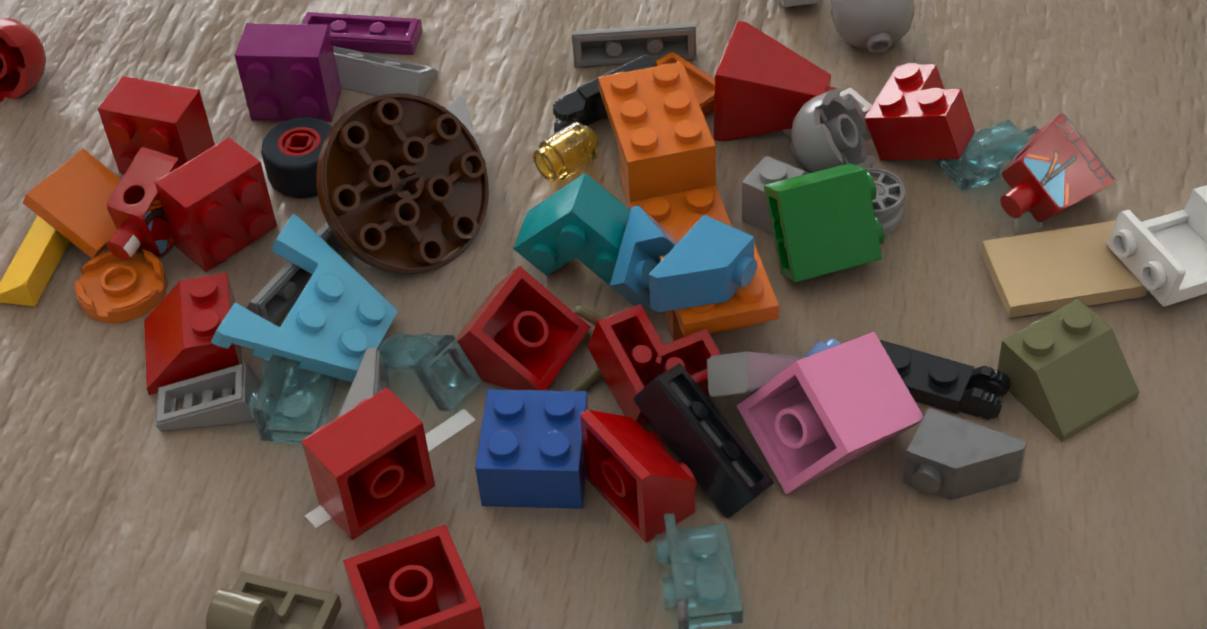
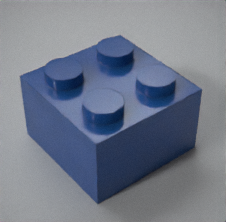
(532, 449)

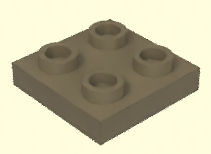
(271, 604)

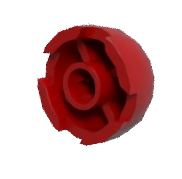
(20, 59)

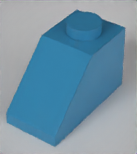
(703, 267)

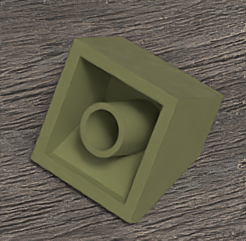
(1068, 369)

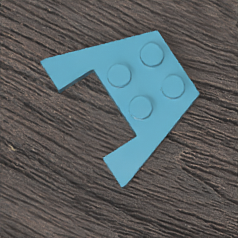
(329, 322)

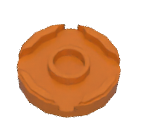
(120, 289)

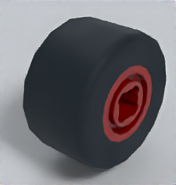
(292, 155)

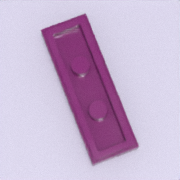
(370, 33)

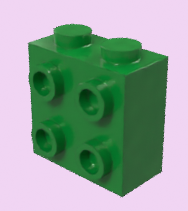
(824, 221)

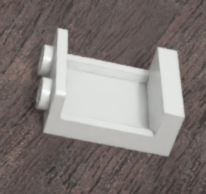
(1166, 251)

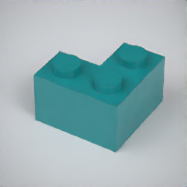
(572, 224)

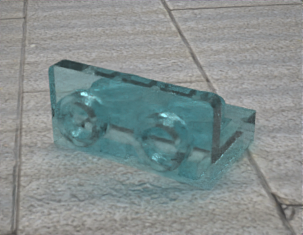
(986, 155)
(290, 401)
(701, 575)

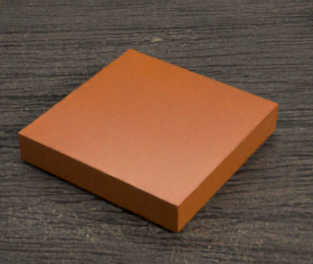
(76, 202)

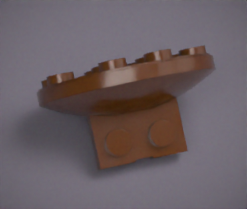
(402, 183)

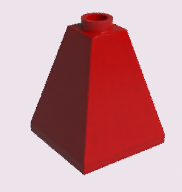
(761, 85)

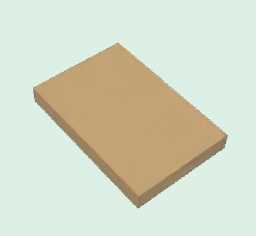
(1056, 267)

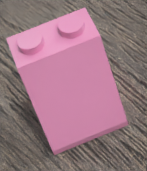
(829, 411)

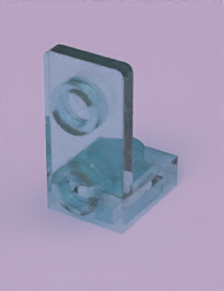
(436, 362)

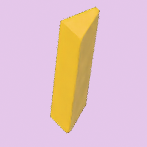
(33, 265)

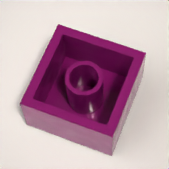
(288, 71)

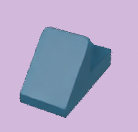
(638, 255)

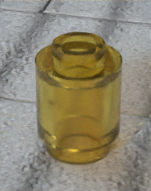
(566, 151)

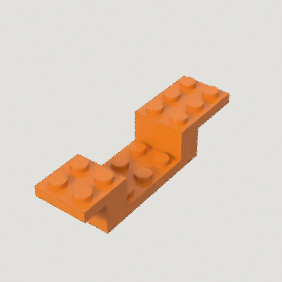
(671, 175)

